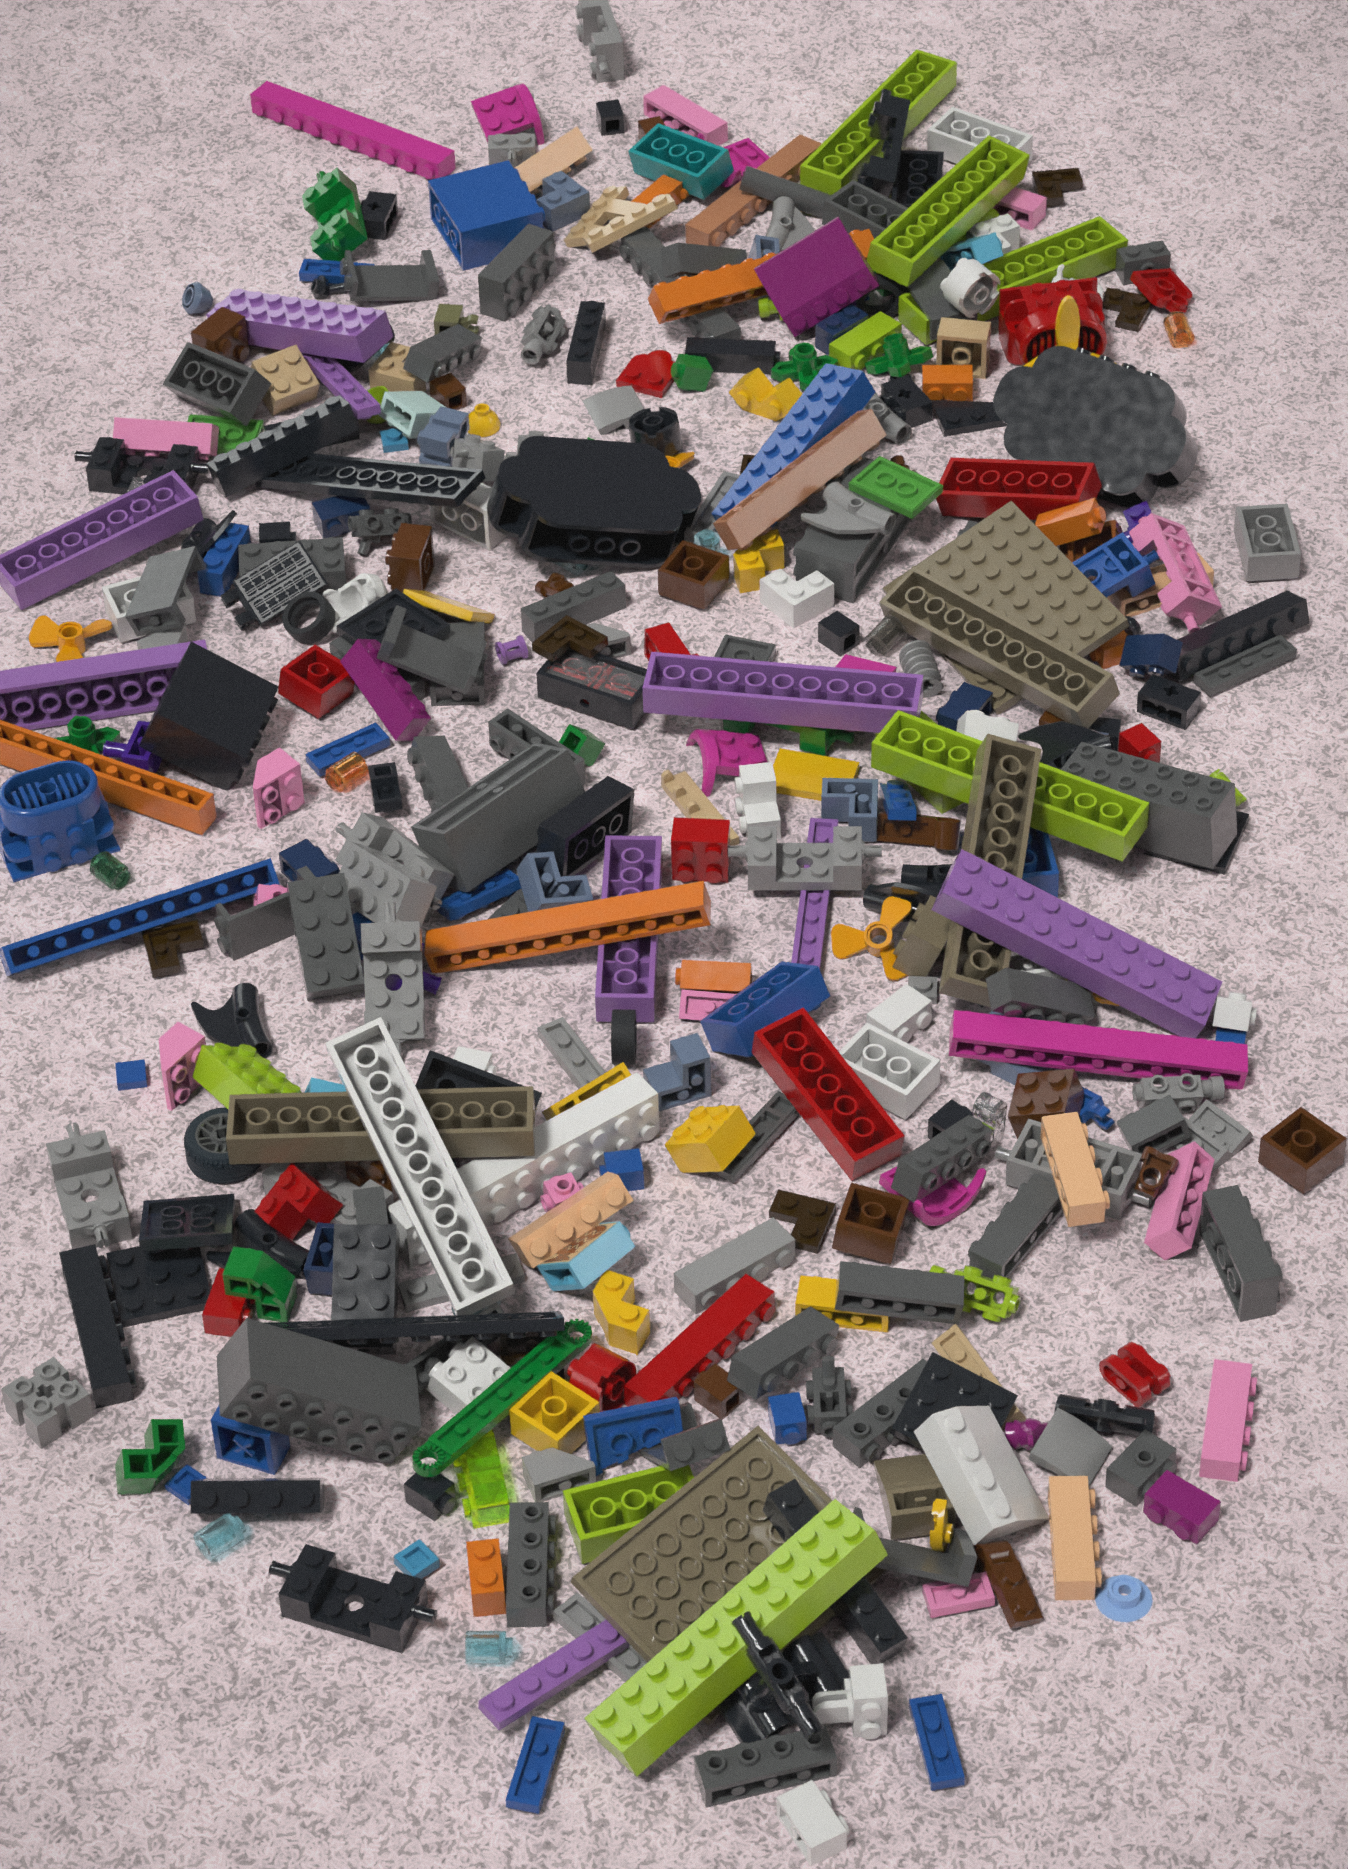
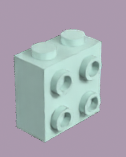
(408, 411)

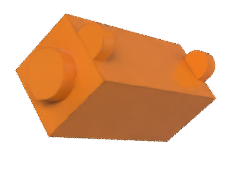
(662, 185)
(1072, 522)
(713, 976)

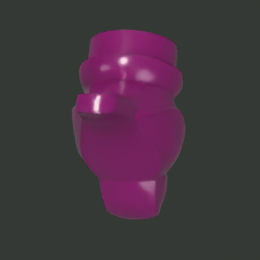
(1024, 1433)

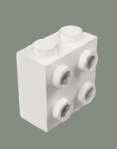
(465, 1374)

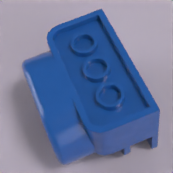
(53, 819)

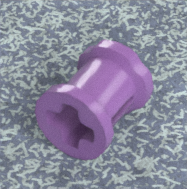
(503, 648)

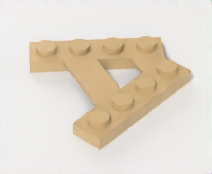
(624, 218)

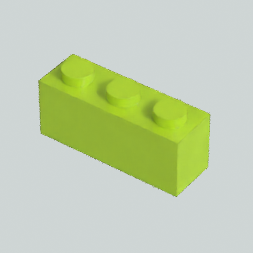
(864, 341)

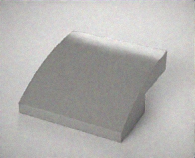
(613, 408)
(1216, 1133)
(1070, 1447)

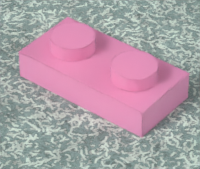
(699, 1004)
(950, 1598)

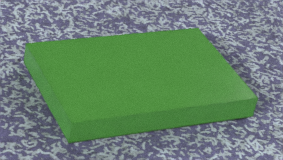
(230, 432)
(895, 487)

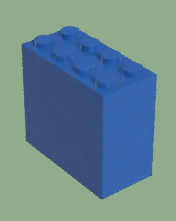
(482, 211)

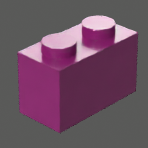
(1181, 1507)

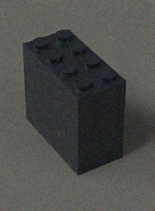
(210, 717)

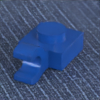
(1094, 1108)

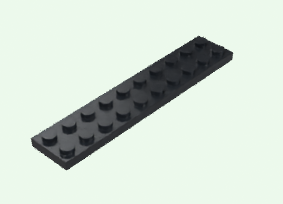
(377, 480)
(423, 1327)

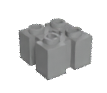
(47, 1402)

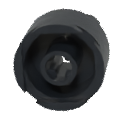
(657, 429)

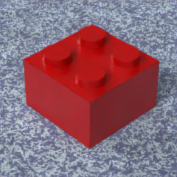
(315, 681)
(700, 850)

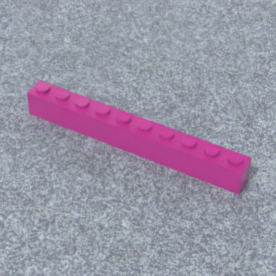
(352, 131)
(1094, 1048)

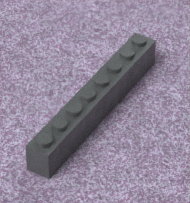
(644, 254)

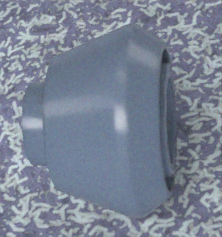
(196, 298)

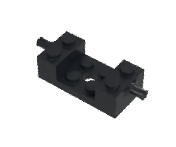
(886, 124)
(112, 470)
(319, 1594)

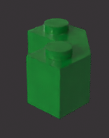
(261, 1278)
(143, 1469)

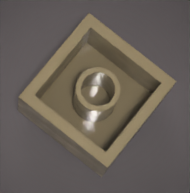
(923, 941)

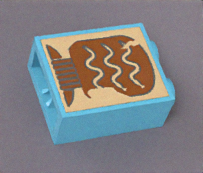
(587, 1257)

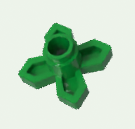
(898, 357)
(802, 365)
(84, 735)

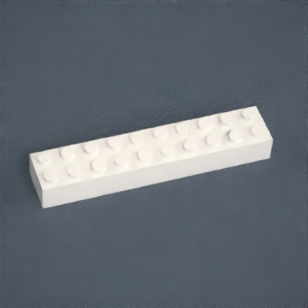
(564, 1144)
(420, 1168)

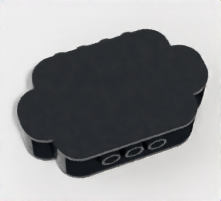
(1098, 414)
(593, 502)

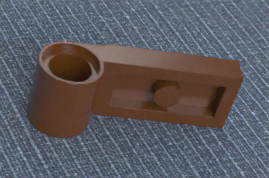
(926, 830)
(1008, 1583)

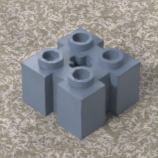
(440, 435)

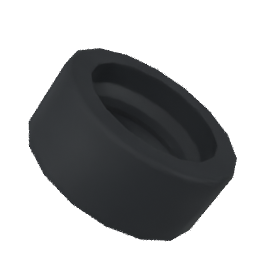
(890, 307)
(298, 607)
(623, 1037)

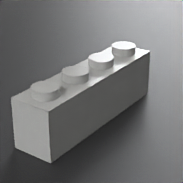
(751, 1253)

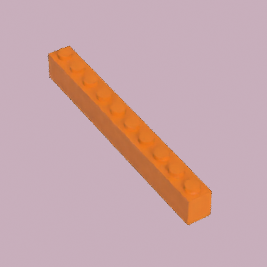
(720, 287)
(118, 781)
(568, 927)

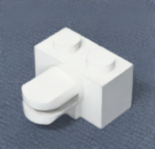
(860, 1703)

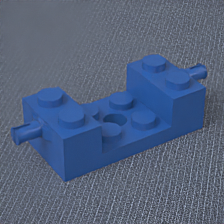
(1118, 566)

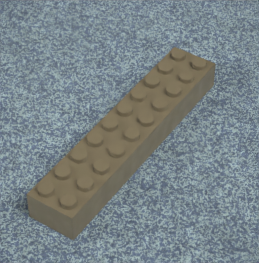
(1000, 648)
(998, 834)
(330, 1130)

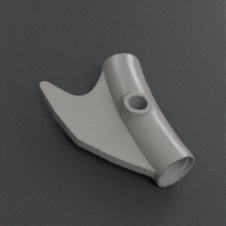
(787, 223)
(894, 427)
(850, 514)

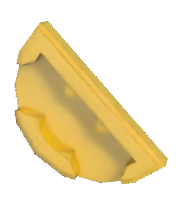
(942, 1530)

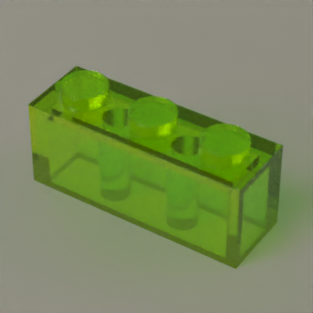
(483, 1484)

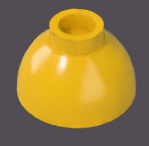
(483, 421)

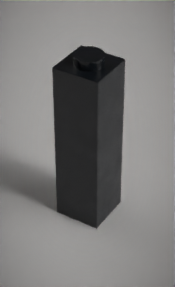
(735, 354)

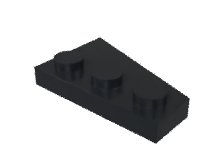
(965, 416)

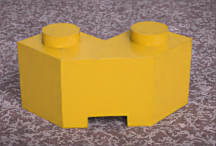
(758, 395)
(752, 563)
(622, 1322)

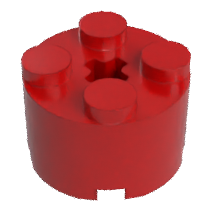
(602, 1376)

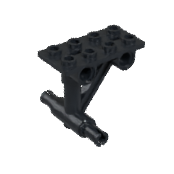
(782, 1685)

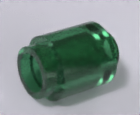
(110, 870)

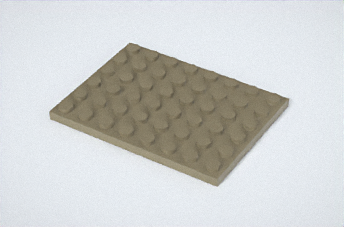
(1028, 579)
(697, 1548)

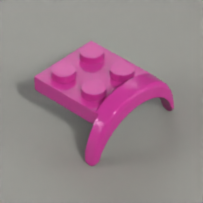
(508, 112)
(742, 154)
(724, 752)
(943, 1203)

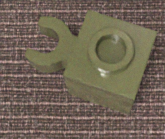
(451, 315)

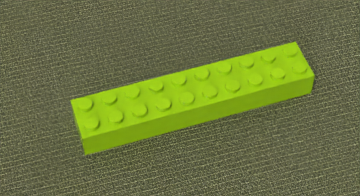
(839, 159)
(947, 211)
(1083, 249)
(1062, 801)
(711, 1657)

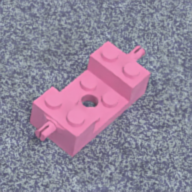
(1190, 590)

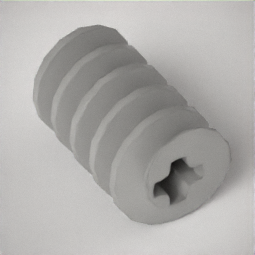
(918, 659)

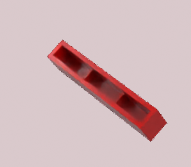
(703, 1343)

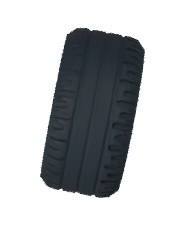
(208, 1151)

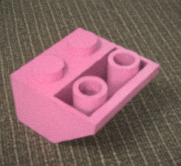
(276, 787)
(178, 1059)

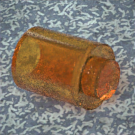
(1178, 329)
(346, 771)

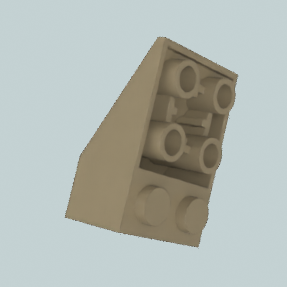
(908, 1493)

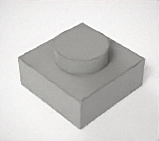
(925, 985)

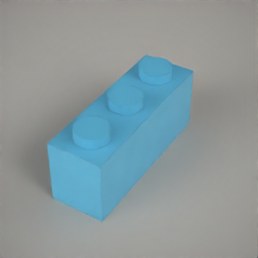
(979, 248)

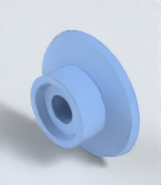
(1123, 1607)

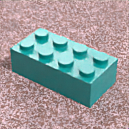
(682, 157)

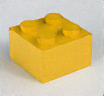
(709, 1139)
(552, 1415)

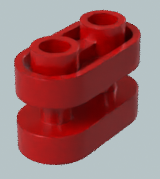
(1135, 1374)

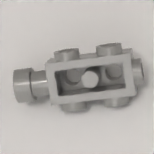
(542, 333)
(1185, 1096)

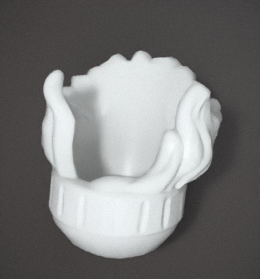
(355, 596)

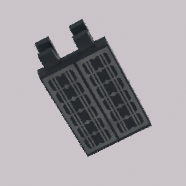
(273, 585)

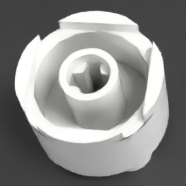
(970, 287)

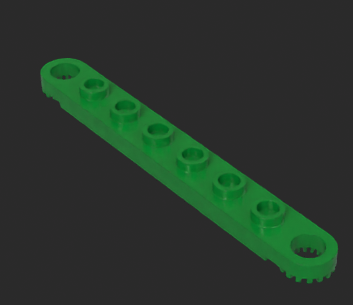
(496, 1401)

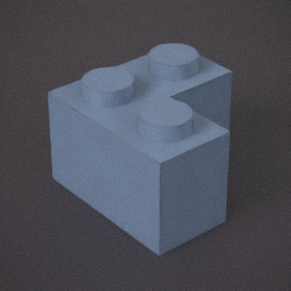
(562, 200)
(852, 802)
(544, 886)
(685, 1076)

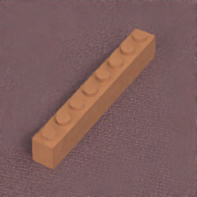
(739, 207)
(799, 480)

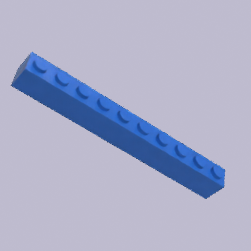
(136, 917)

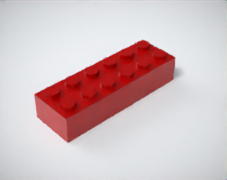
(984, 485)
(827, 1094)

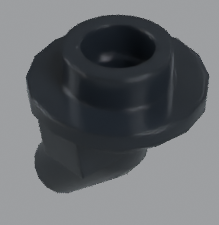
(321, 288)

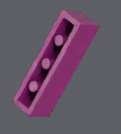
(385, 690)

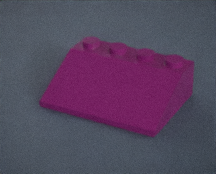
(816, 276)

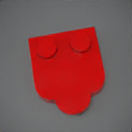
(1163, 289)
(648, 373)

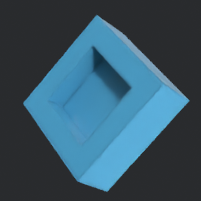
(393, 440)
(417, 1560)

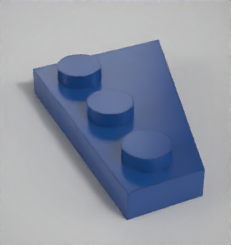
(623, 1431)

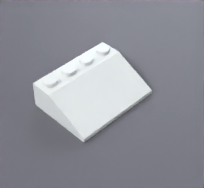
(980, 1472)

